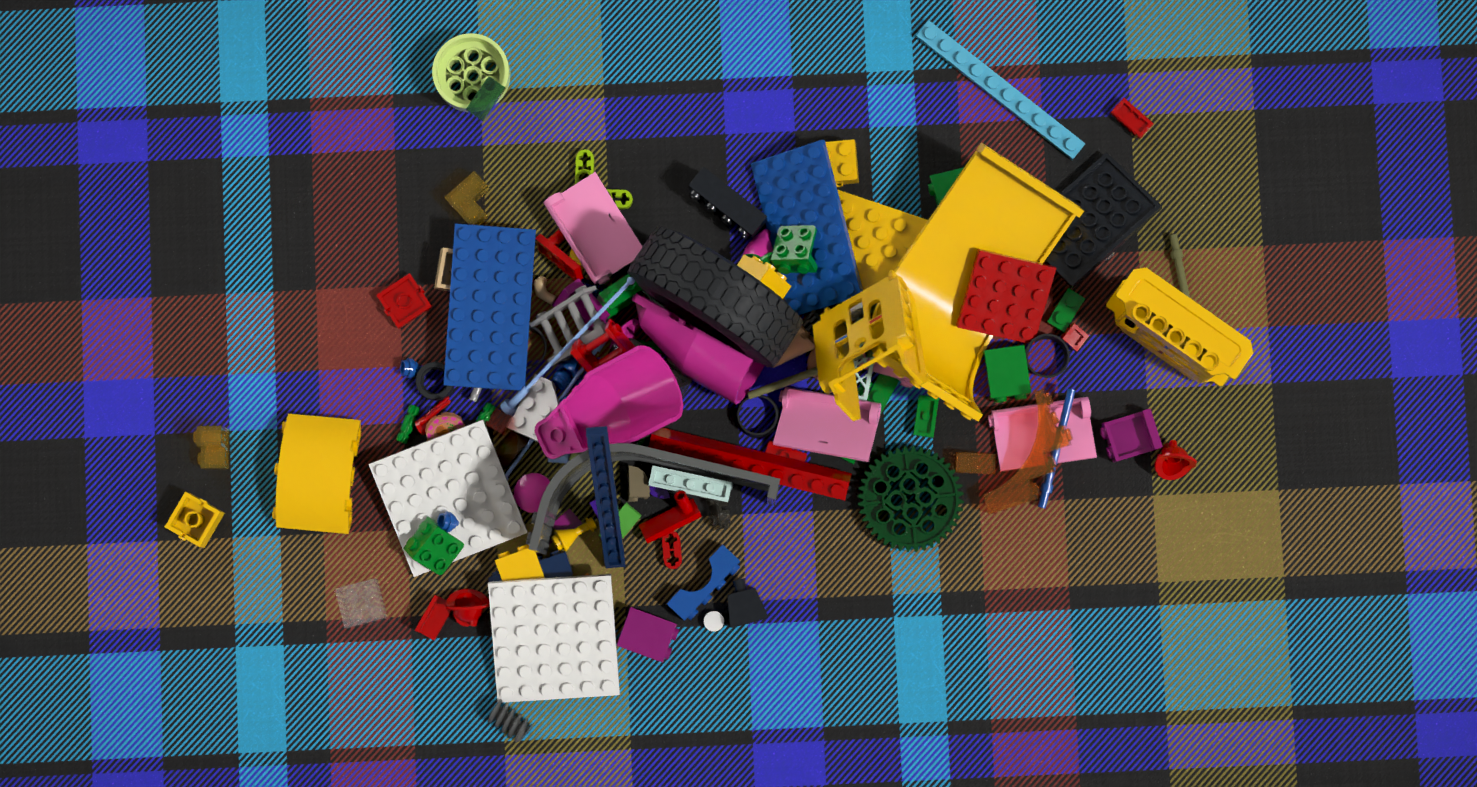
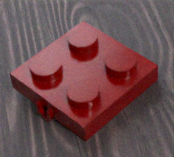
(404, 301)

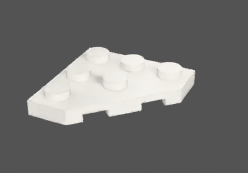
(534, 408)

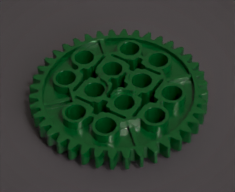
(906, 463)

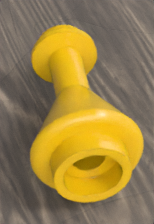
(565, 537)

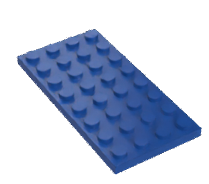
(800, 191)
(489, 307)

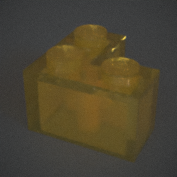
(464, 199)
(213, 445)

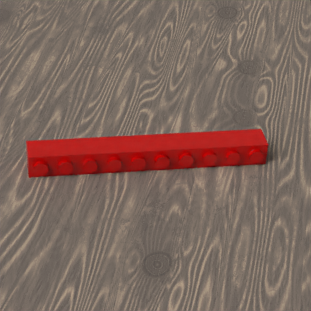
(789, 471)

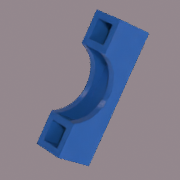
(686, 602)

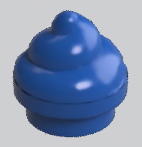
(409, 368)
(562, 379)
(447, 521)

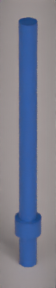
(1047, 486)

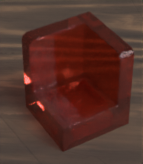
(499, 421)

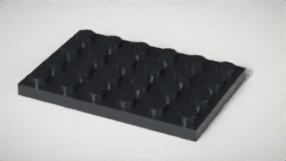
(1113, 211)

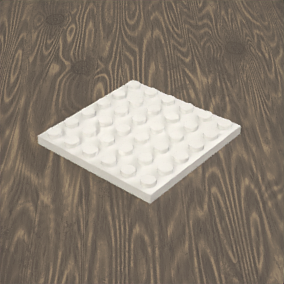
(454, 476)
(554, 638)

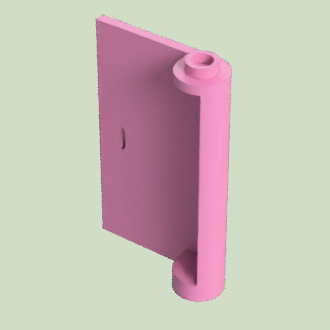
(598, 239)
(819, 425)
(1017, 430)

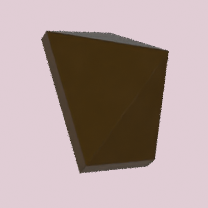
(511, 448)

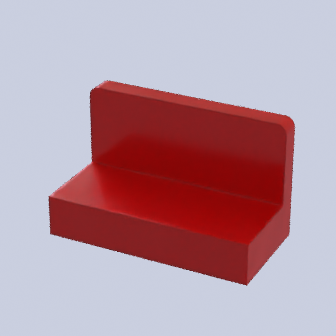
(433, 618)

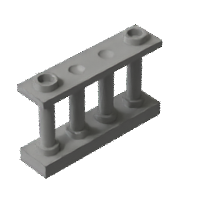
(542, 318)

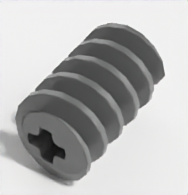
(509, 721)

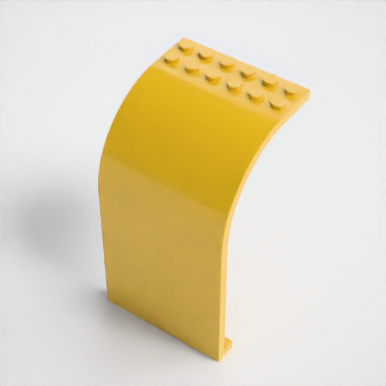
(987, 209)

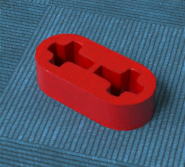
(677, 550)

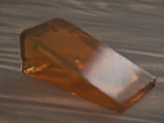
(975, 463)

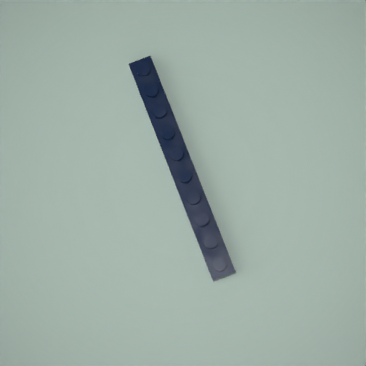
(605, 496)

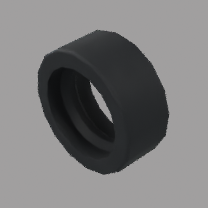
(420, 382)

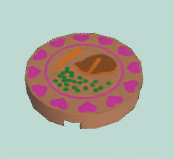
(443, 424)

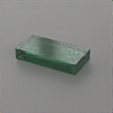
(485, 98)

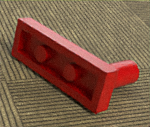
(549, 249)
(672, 519)

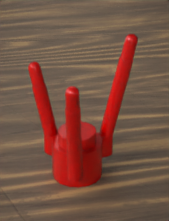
(422, 422)

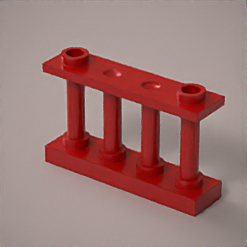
(587, 360)

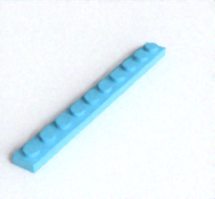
(1000, 90)

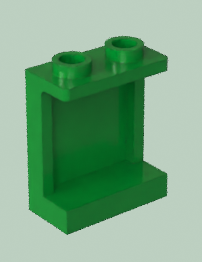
(623, 300)
(1007, 373)

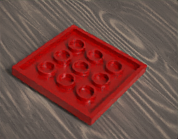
(1006, 296)

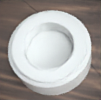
(713, 621)

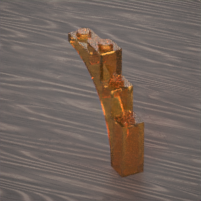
(1039, 463)

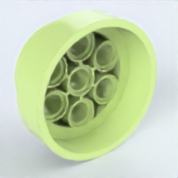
(458, 51)

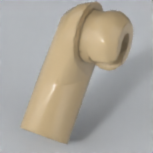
(541, 291)

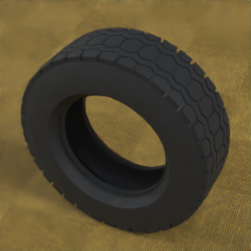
(715, 296)

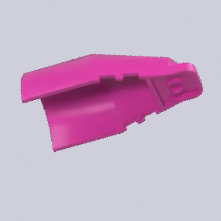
(697, 353)
(627, 394)

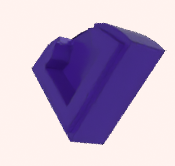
(659, 493)

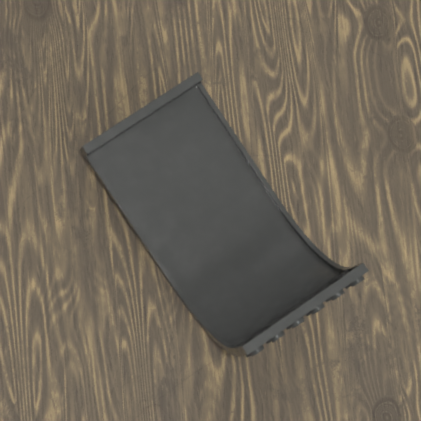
(580, 465)

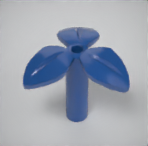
(571, 365)

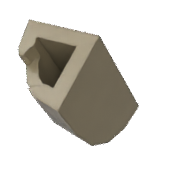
(637, 484)

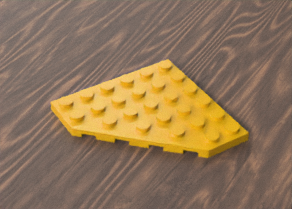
(878, 236)

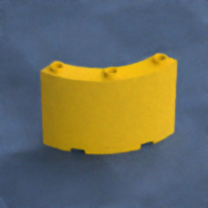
(316, 473)

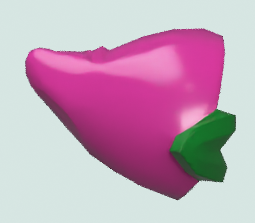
(760, 247)

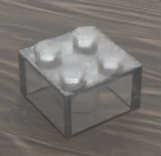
(361, 603)

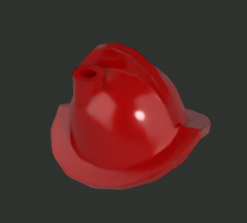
(1173, 462)
(467, 606)

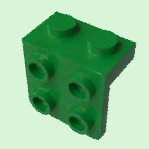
(794, 249)
(433, 546)

